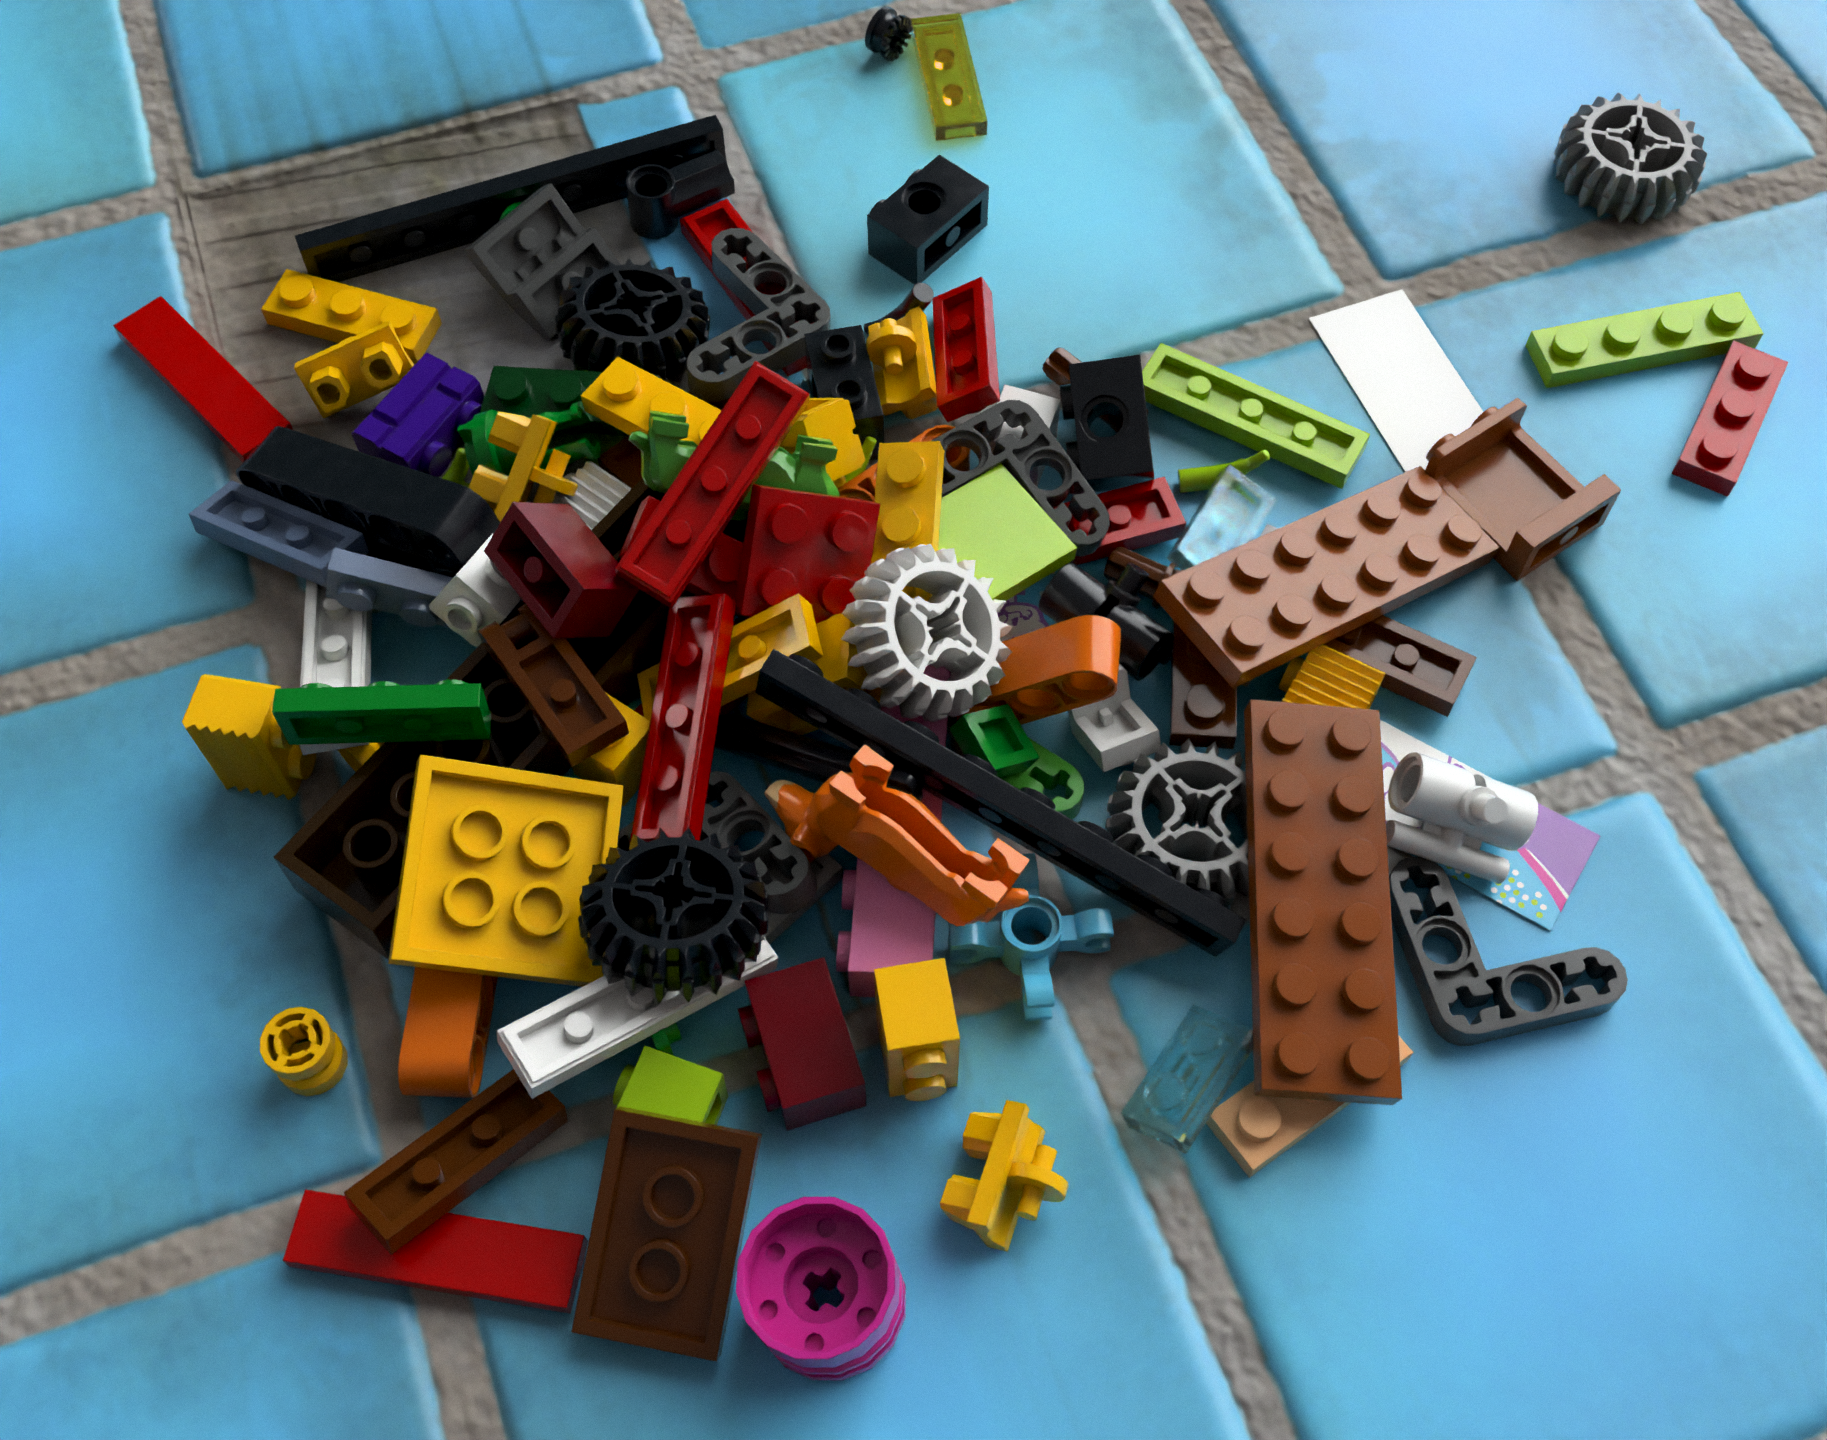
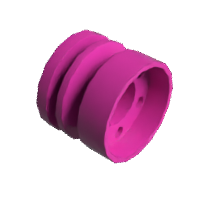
(825, 1246)

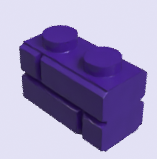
(421, 417)

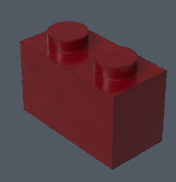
(560, 570)
(804, 1044)

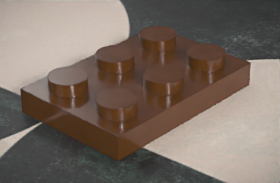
(667, 1233)

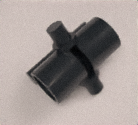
(1077, 594)

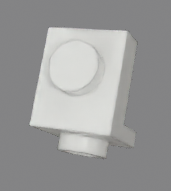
(475, 597)
(1115, 728)

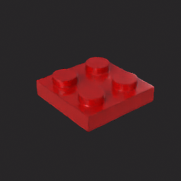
(804, 547)

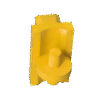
(903, 364)
(354, 369)
(530, 441)
(1013, 1177)

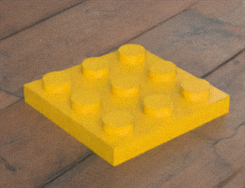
(500, 870)

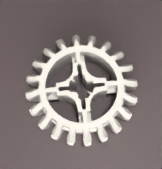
(905, 634)

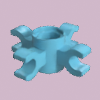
(1082, 932)

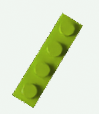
(1642, 339)
(1253, 415)

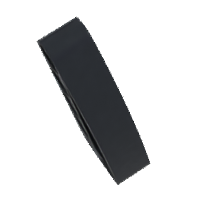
(398, 509)

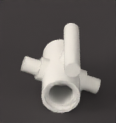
(1458, 816)

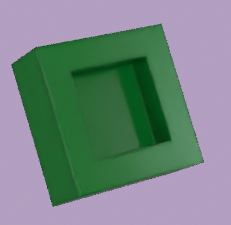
(996, 738)

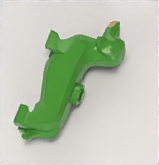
(665, 456)

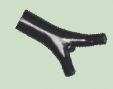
(919, 295)

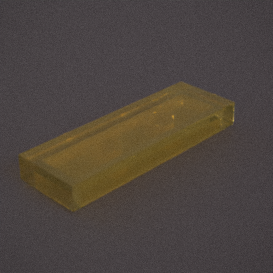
(948, 77)

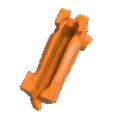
(899, 841)

